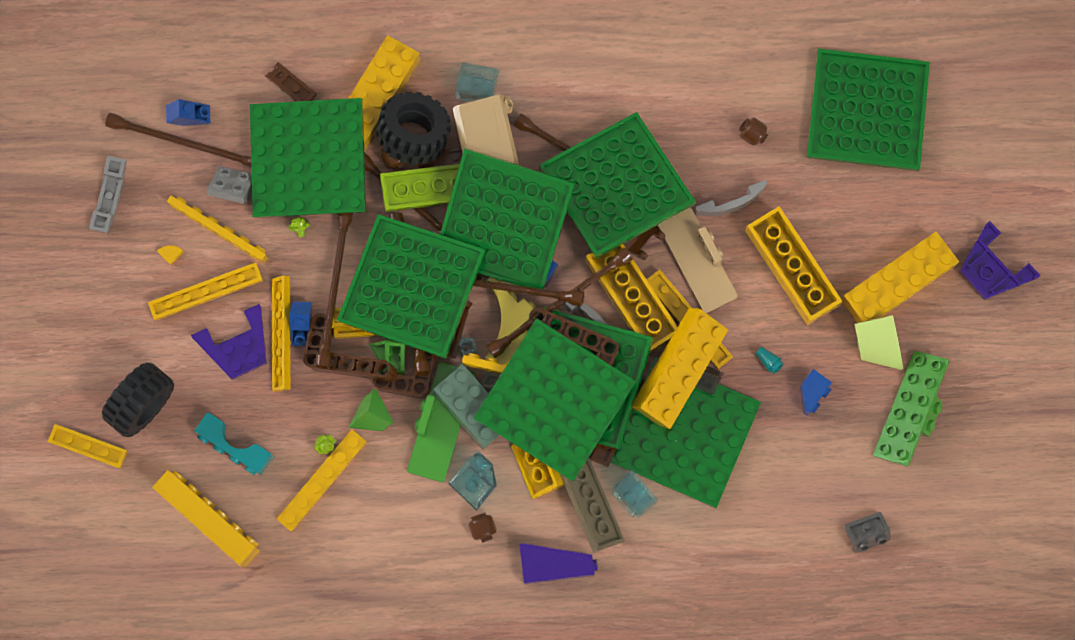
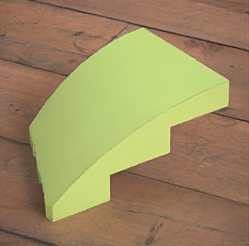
(879, 342)

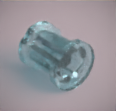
(467, 341)

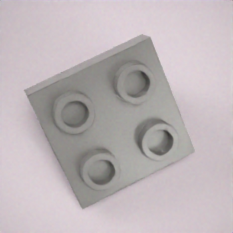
(231, 185)

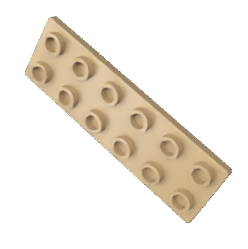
(698, 260)

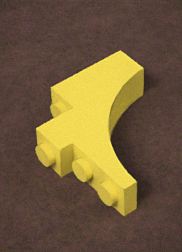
(512, 317)

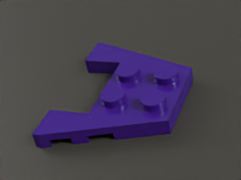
(987, 272)
(241, 352)

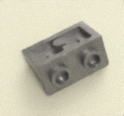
(868, 532)

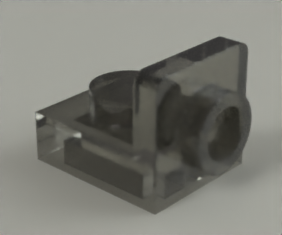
(709, 380)

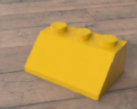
(537, 475)

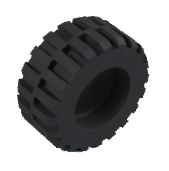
(409, 146)
(137, 399)

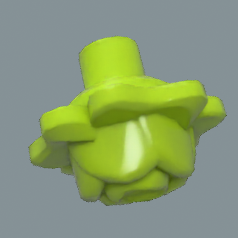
(299, 225)
(324, 444)

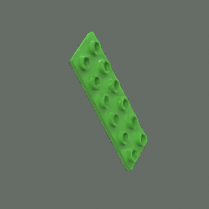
(913, 409)
(435, 434)

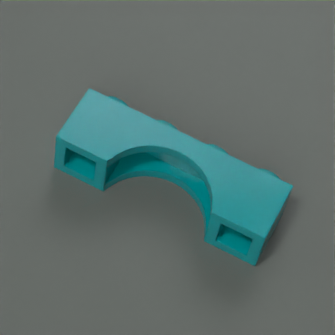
(253, 457)

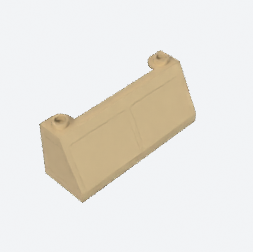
(486, 127)

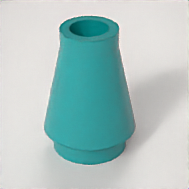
(769, 360)

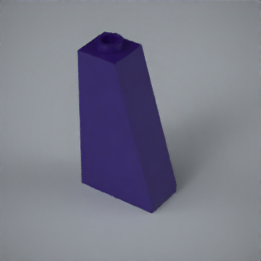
(552, 564)

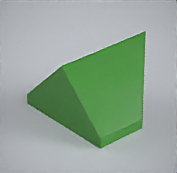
(392, 352)
(372, 414)

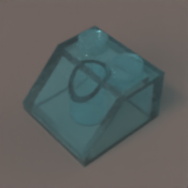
(476, 82)
(634, 494)

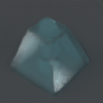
(475, 480)

